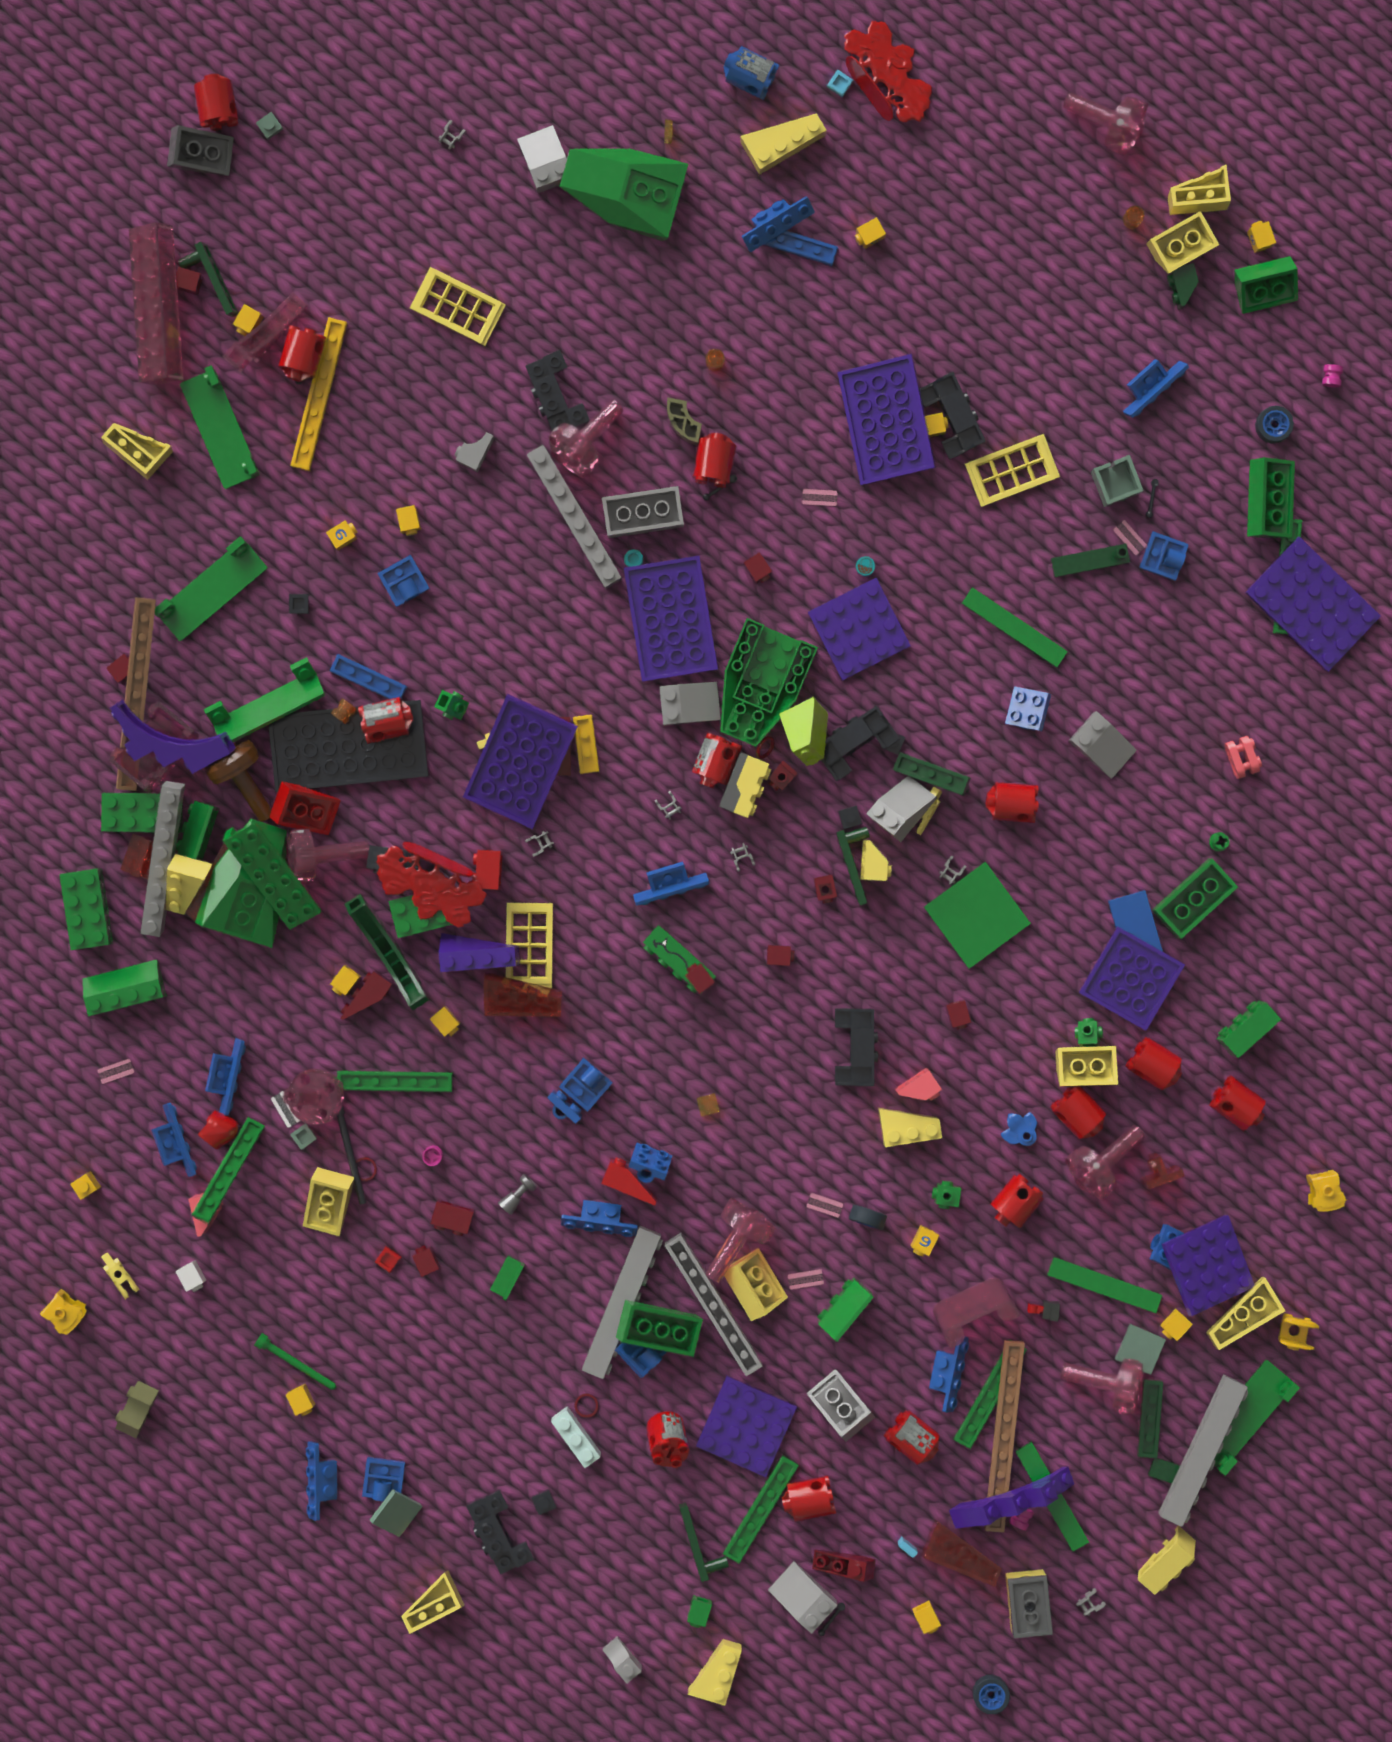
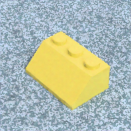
(1182, 243)
(873, 863)
(1086, 1066)
(755, 1285)

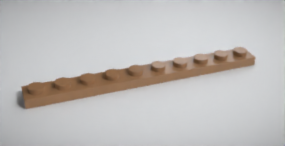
(137, 671)
(1005, 1424)

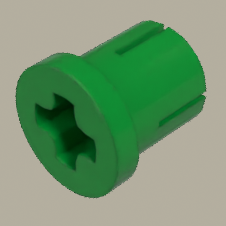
(1215, 837)

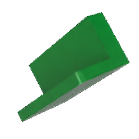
(507, 1277)

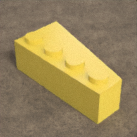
(781, 141)
(1248, 1313)

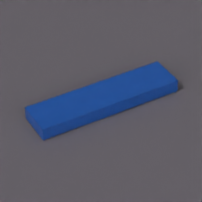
(804, 247)
(367, 678)

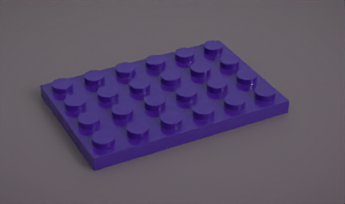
(886, 419)
(1312, 604)
(670, 618)
(520, 761)

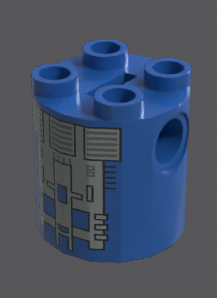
(750, 72)

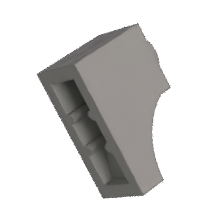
(474, 454)
(622, 1659)

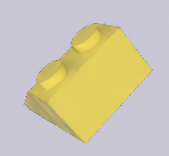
(328, 1201)

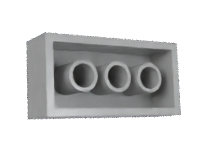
(643, 512)

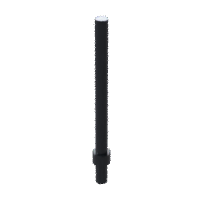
(350, 1156)

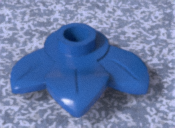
(1018, 1127)

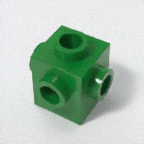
(451, 704)
(1088, 1039)
(953, 1195)

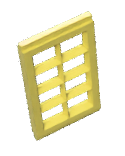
(425, 290)
(1046, 458)
(532, 908)

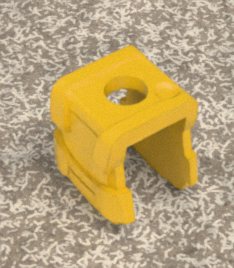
(1325, 1191)
(64, 1312)
(1298, 1341)

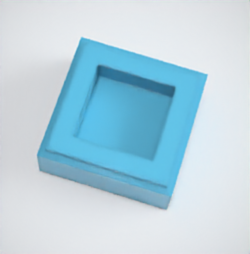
(840, 83)
(907, 1547)

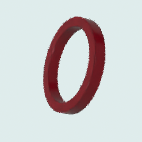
(760, 745)
(375, 1168)
(590, 1395)

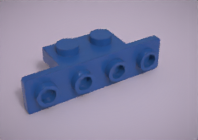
(776, 221)
(1151, 383)
(668, 882)
(224, 1073)
(171, 1141)
(600, 1217)
(947, 1374)
(321, 1480)

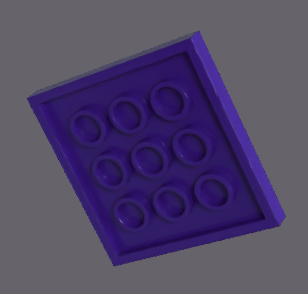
(859, 629)
(1131, 978)
(1208, 1265)
(746, 1426)

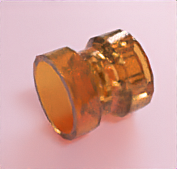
(1133, 213)
(714, 356)
(344, 710)

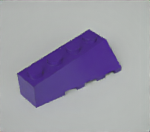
(466, 953)

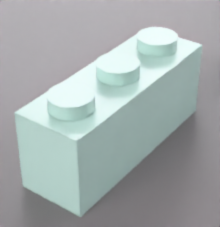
(576, 1437)

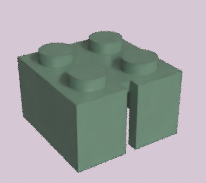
(1117, 482)

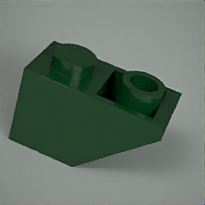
(1183, 284)

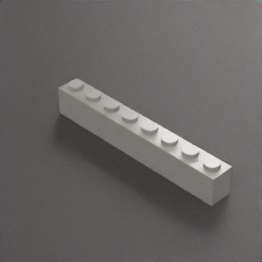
(574, 517)
(162, 855)
(626, 1288)
(713, 1304)
(1203, 1450)

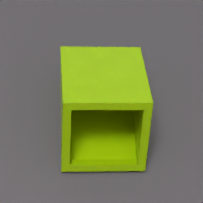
(806, 730)

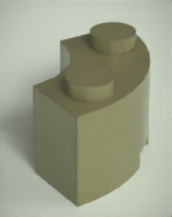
(682, 422)
(136, 1409)

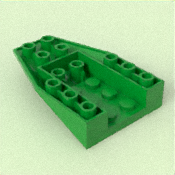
(626, 187)
(762, 681)
(235, 902)

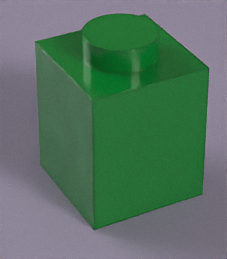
(699, 1611)

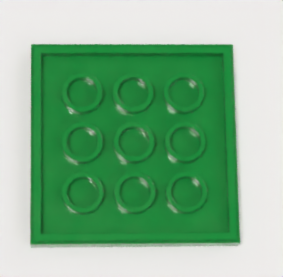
(977, 915)

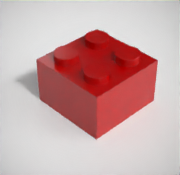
(488, 868)

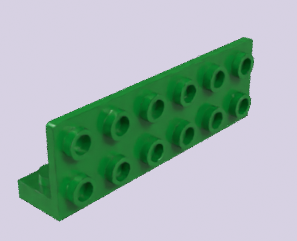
(219, 428)
(211, 589)
(269, 706)
(271, 875)
(1265, 1392)

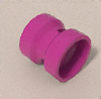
(1332, 375)
(432, 1155)
(1021, 1520)

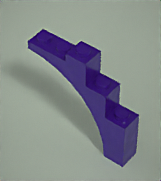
(168, 749)
(1013, 1502)

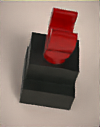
(1049, 1310)

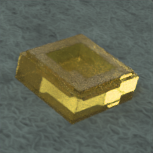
(668, 131)
(708, 1104)

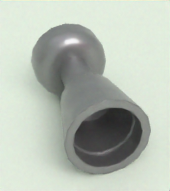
(511, 1201)

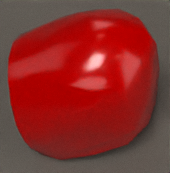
(219, 1130)

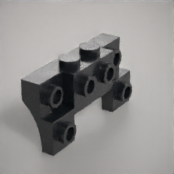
(550, 395)
(958, 413)
(853, 737)
(861, 1047)
(494, 1535)

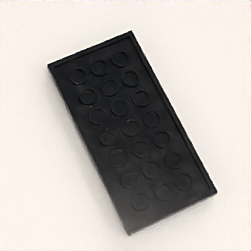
(324, 752)

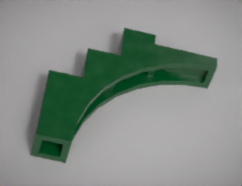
(388, 951)

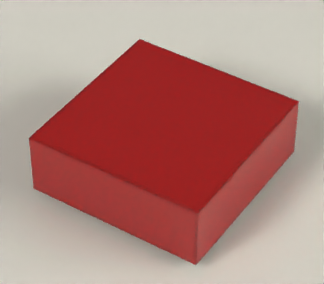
(388, 1259)

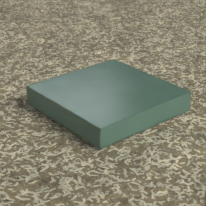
(1141, 1346)
(396, 1513)

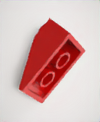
(304, 808)
(625, 1180)

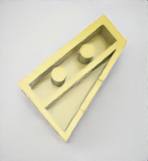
(1201, 194)
(137, 450)
(183, 882)
(907, 1128)
(1168, 1562)
(434, 1604)
(718, 1673)

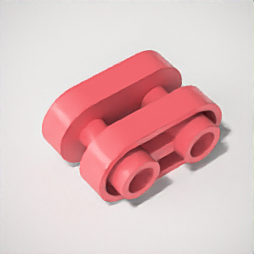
(1247, 747)

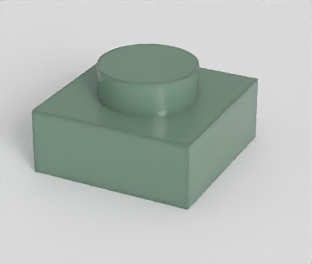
(269, 125)
(303, 1136)

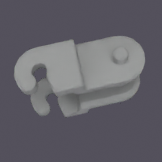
(455, 139)
(677, 809)
(544, 834)
(734, 851)
(952, 871)
(1087, 1611)

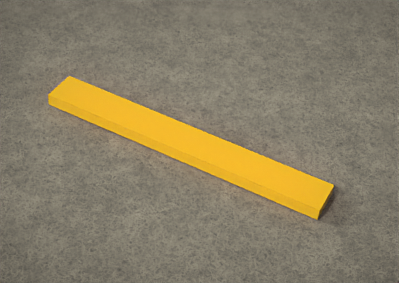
(318, 395)

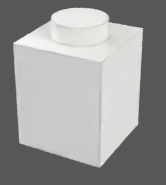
(191, 1276)

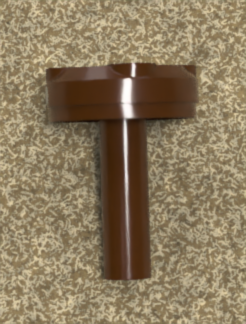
(235, 767)

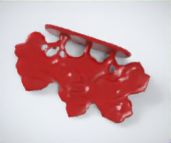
(888, 66)
(432, 888)

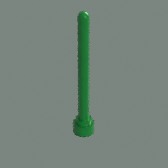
(264, 1343)

